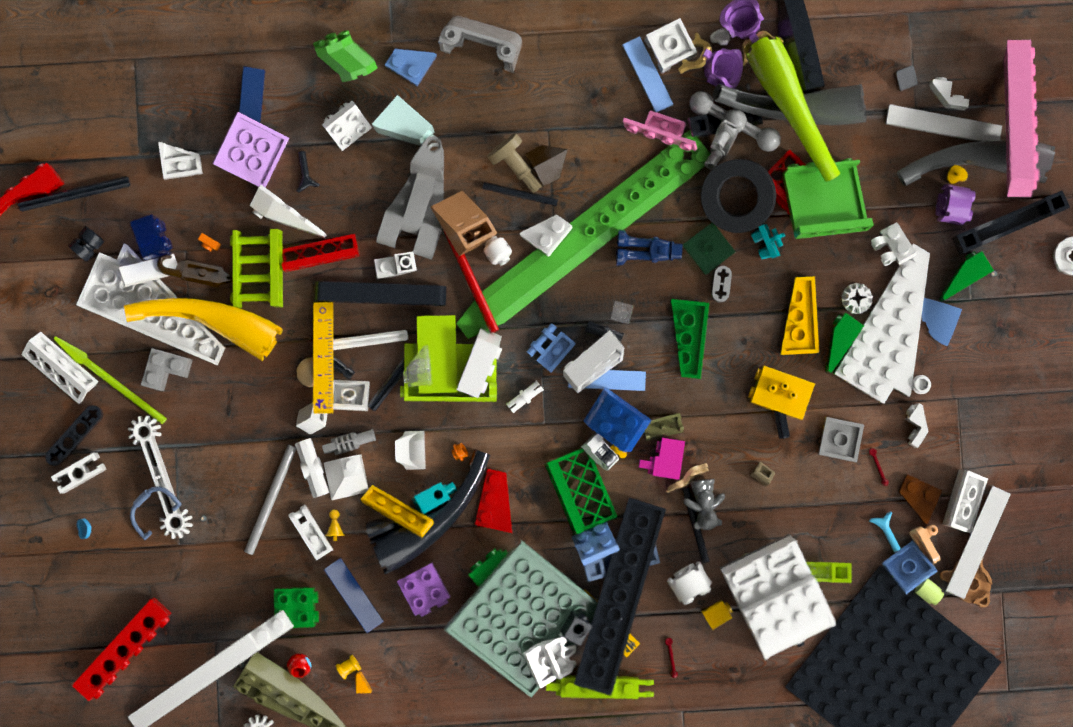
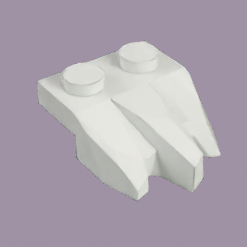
(550, 660)

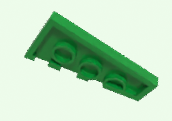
(691, 329)

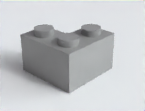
(159, 367)

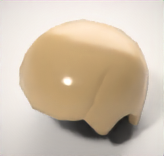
(305, 372)

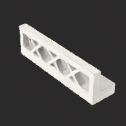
(61, 365)

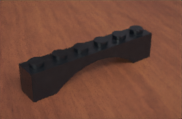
(1011, 222)

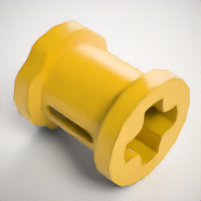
(348, 667)

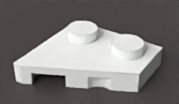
(178, 162)

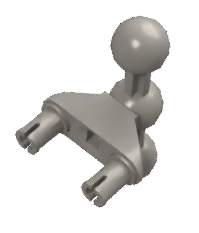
(732, 123)

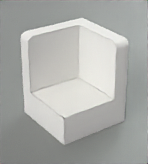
(309, 421)

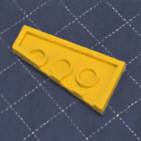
(801, 322)

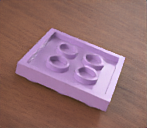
(250, 150)

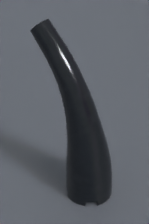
(401, 545)

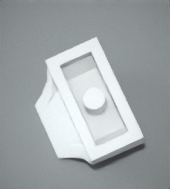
(411, 450)

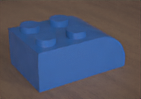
(616, 420)

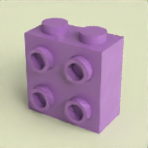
(424, 590)

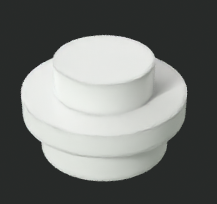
(921, 384)

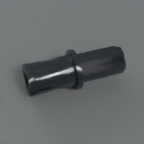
(600, 330)

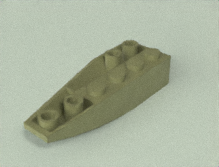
(284, 693)

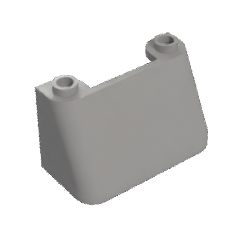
(461, 28)

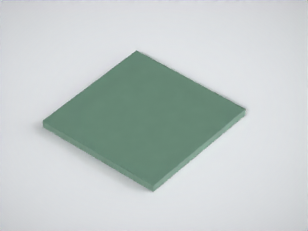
(515, 610)

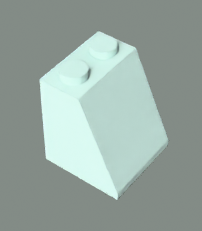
(403, 123)

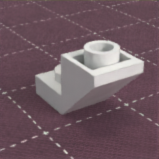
(942, 90)
(395, 265)
(917, 418)

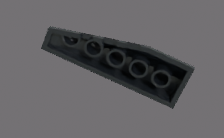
(800, 44)

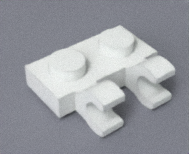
(897, 242)

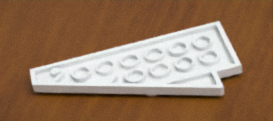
(107, 296)
(887, 345)

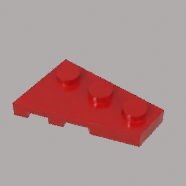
(494, 503)

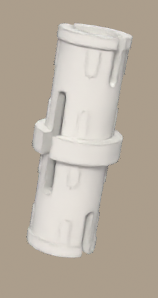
(524, 396)

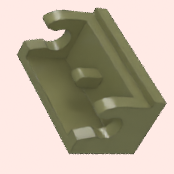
(664, 427)

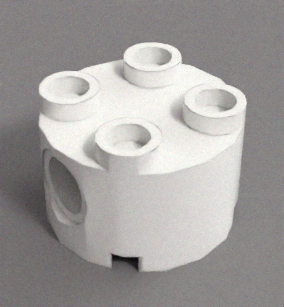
(690, 582)

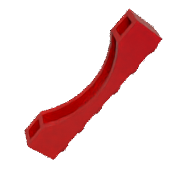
(41, 182)

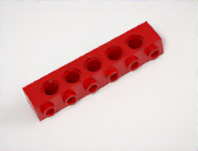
(85, 683)

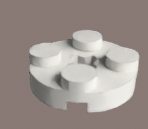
(1061, 256)

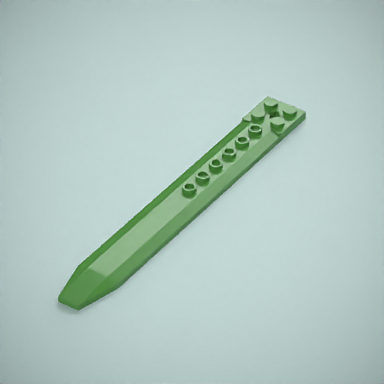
(588, 235)

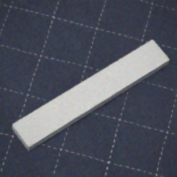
(942, 124)
(978, 542)

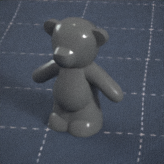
(705, 504)

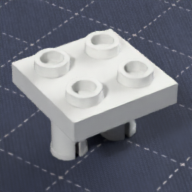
(346, 125)

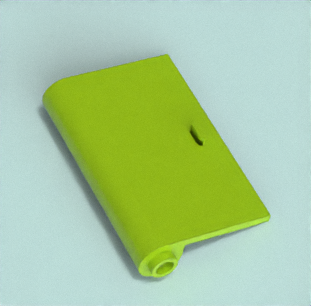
(462, 354)

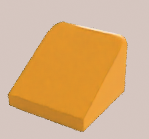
(361, 684)

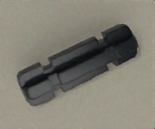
(342, 368)

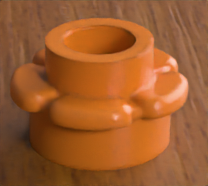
(459, 452)

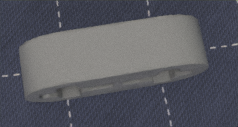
(726, 283)

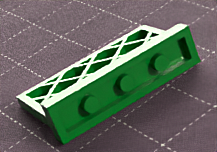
(566, 499)

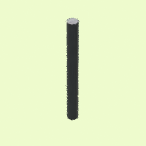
(520, 194)
(697, 532)

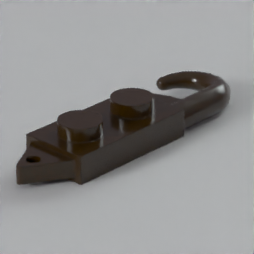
(195, 272)

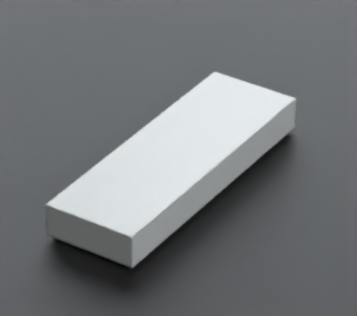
(144, 271)

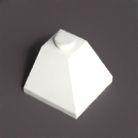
(346, 477)

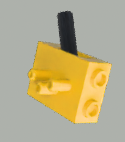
(781, 394)

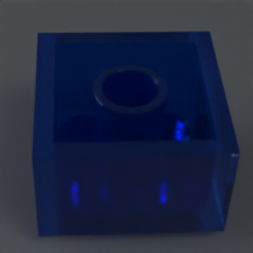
(151, 237)

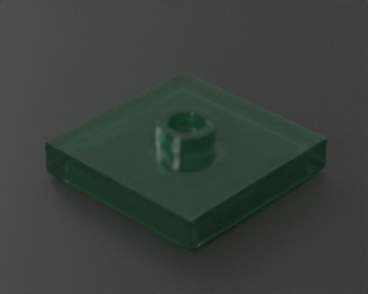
(708, 248)

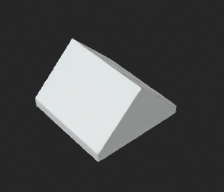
(351, 395)

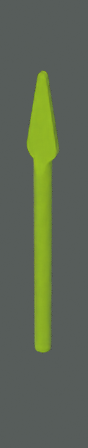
(81, 358)

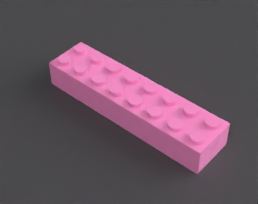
(1020, 118)

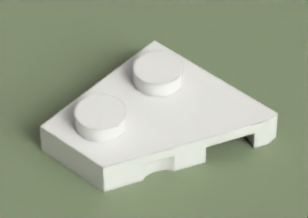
(547, 234)

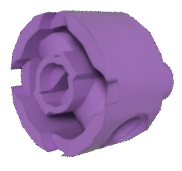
(955, 204)

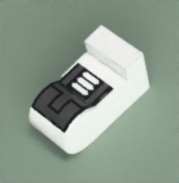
(600, 452)

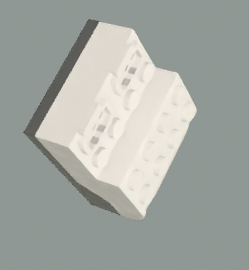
(777, 596)

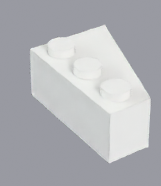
(594, 362)
(480, 363)

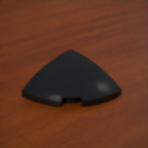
(379, 526)

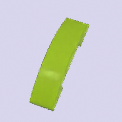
(831, 571)

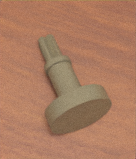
(507, 152)

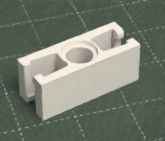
(70, 471)

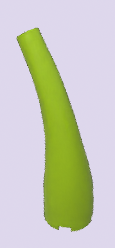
(779, 79)

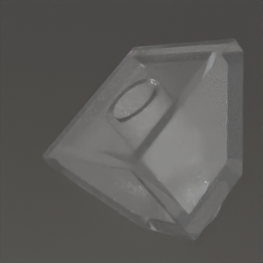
(418, 370)

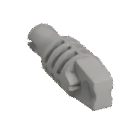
(348, 442)

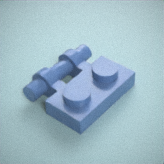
(555, 351)

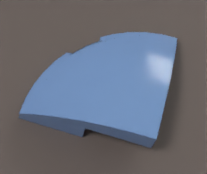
(940, 319)

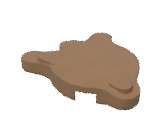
(979, 589)

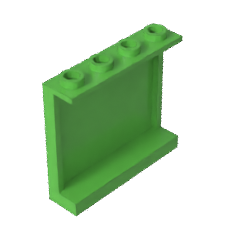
(823, 206)

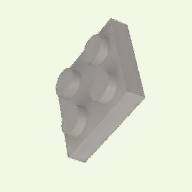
(841, 439)

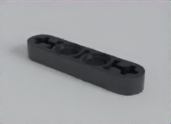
(74, 435)

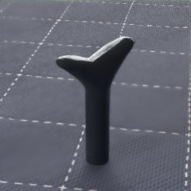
(306, 179)

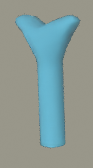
(883, 523)

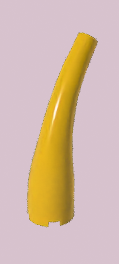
(237, 325)

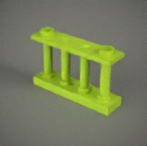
(274, 277)

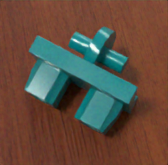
(764, 233)

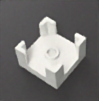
(671, 45)

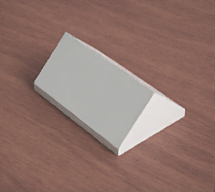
(965, 501)

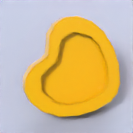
(956, 173)

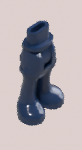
(658, 249)

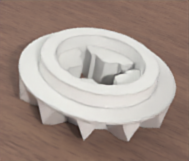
(851, 305)

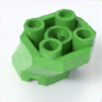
(344, 56)

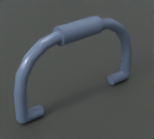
(141, 499)

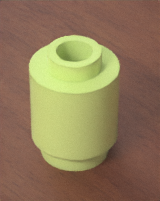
(929, 592)

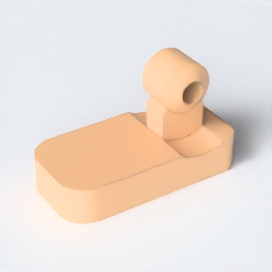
(921, 539)

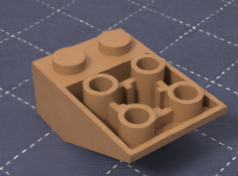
(463, 222)

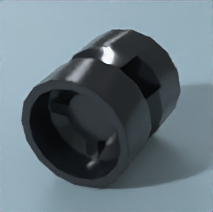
(85, 250)

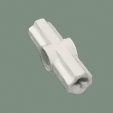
(312, 468)

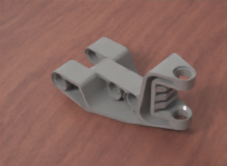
(412, 206)

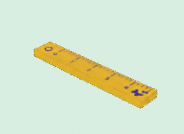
(323, 358)

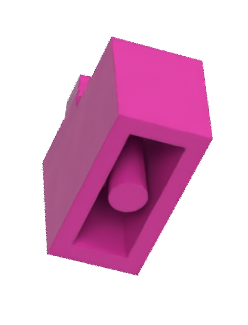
(668, 461)

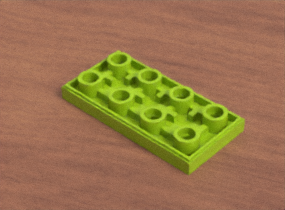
(440, 336)

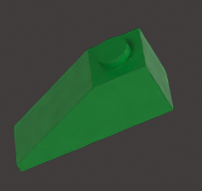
(968, 272)
(842, 337)

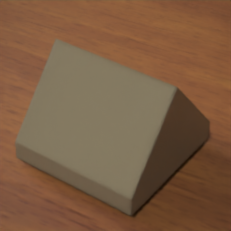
(763, 474)

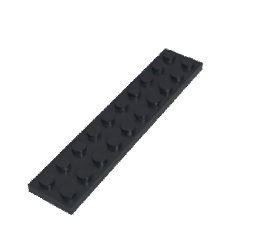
(619, 597)

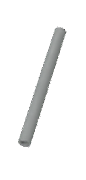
(270, 499)

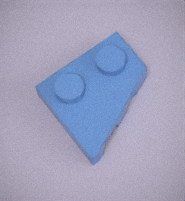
(410, 64)

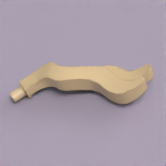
(692, 473)

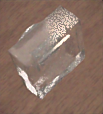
(621, 312)

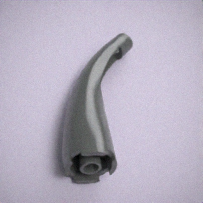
(827, 107)
(984, 154)

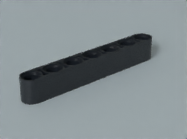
(380, 293)

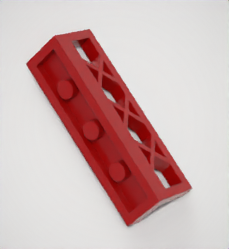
(320, 259)

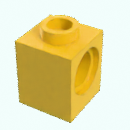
(717, 614)

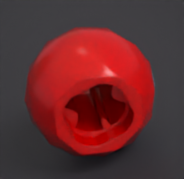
(299, 665)

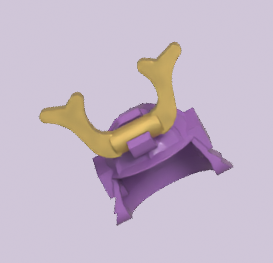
(743, 20)
(719, 67)

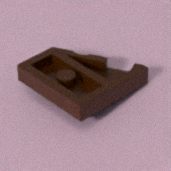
(920, 496)

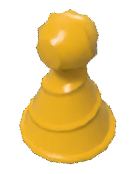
(334, 529)

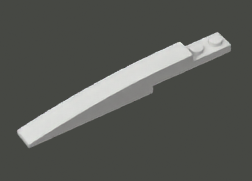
(211, 670)

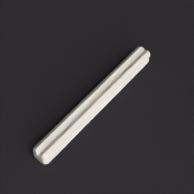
(371, 339)

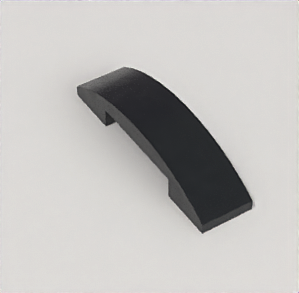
(708, 125)

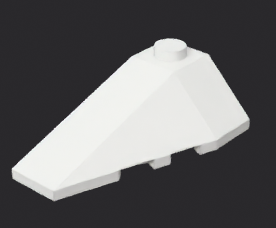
(274, 209)

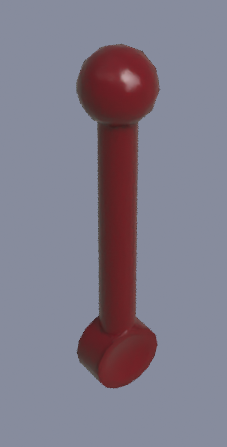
(873, 452)
(669, 641)

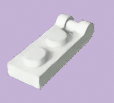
(311, 533)

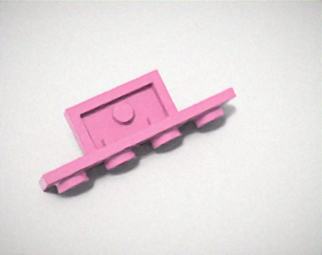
(664, 128)

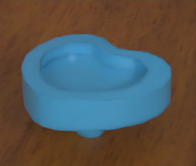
(84, 528)

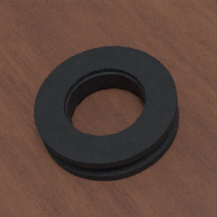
(711, 195)

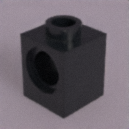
(578, 635)

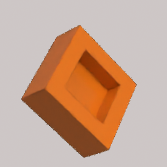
(209, 243)

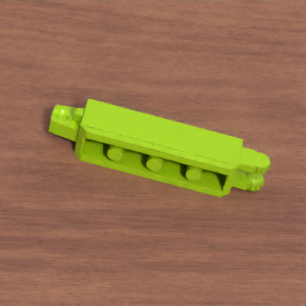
(624, 688)

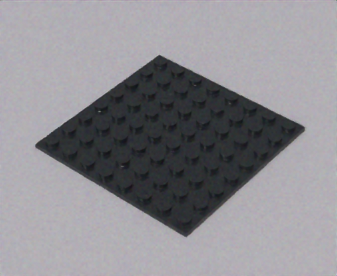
(892, 663)

